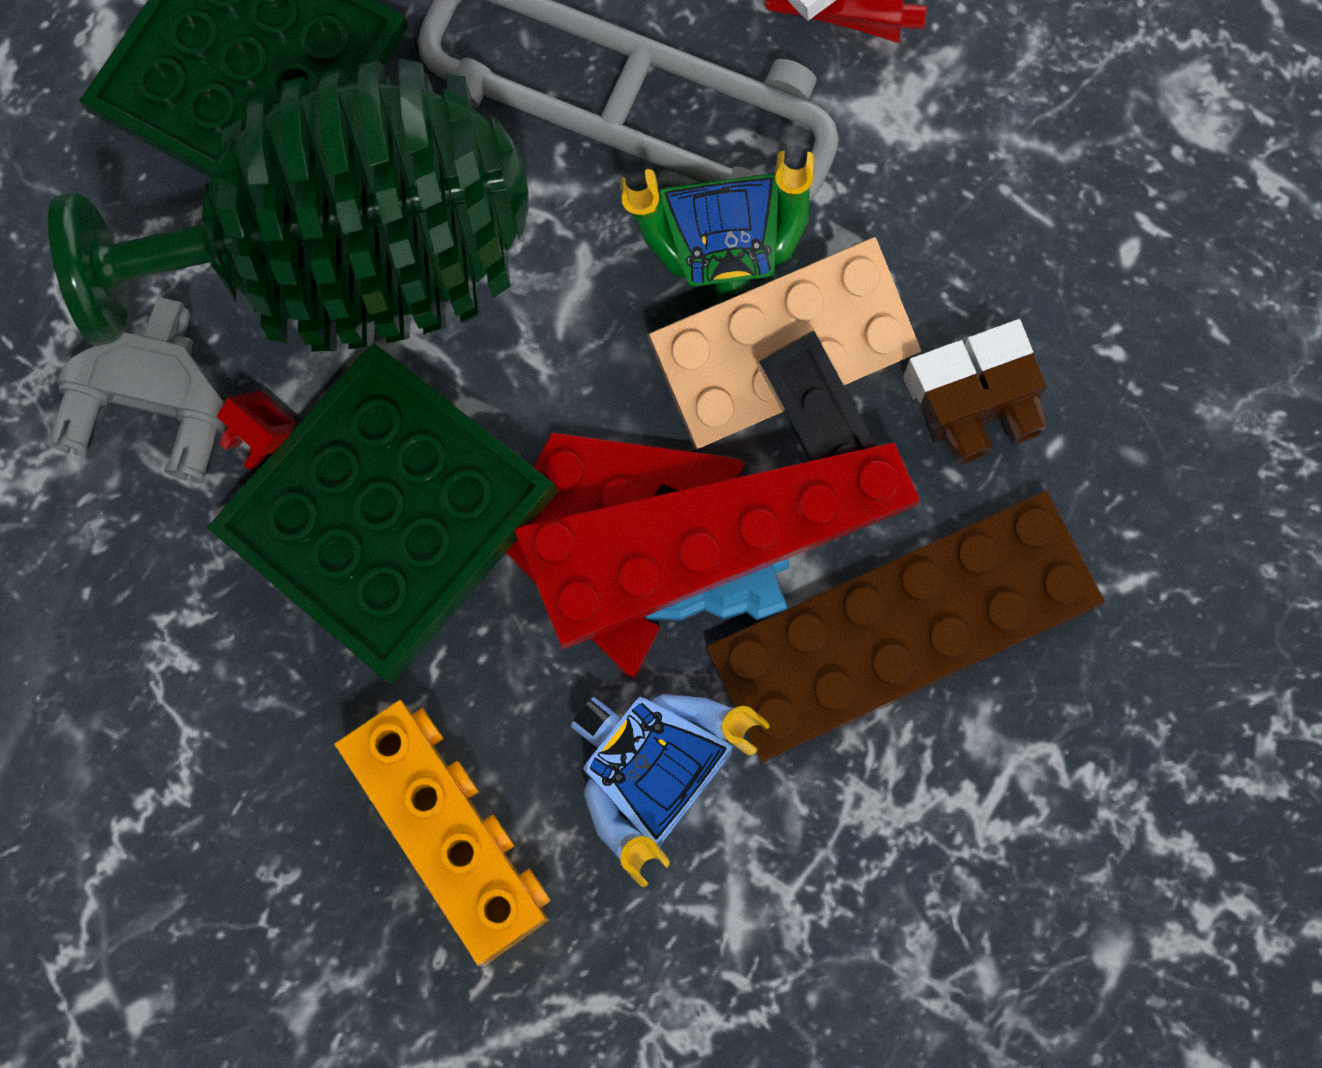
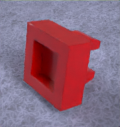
(258, 423)

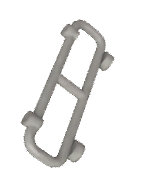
(782, 93)

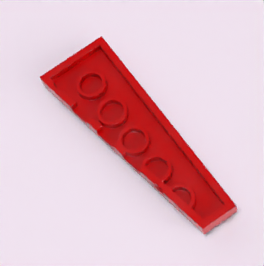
(666, 548)

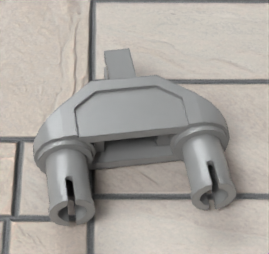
(149, 374)

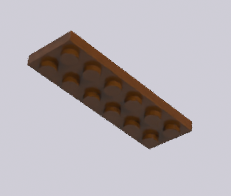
(905, 625)

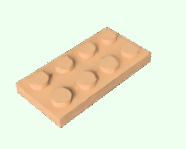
(715, 351)

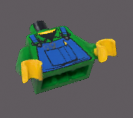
(724, 227)

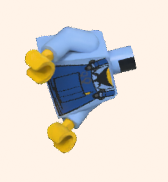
(654, 767)

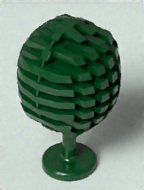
(327, 214)

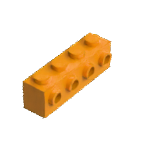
(443, 833)

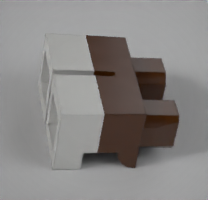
(978, 384)

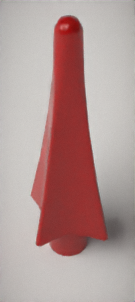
(872, 17)

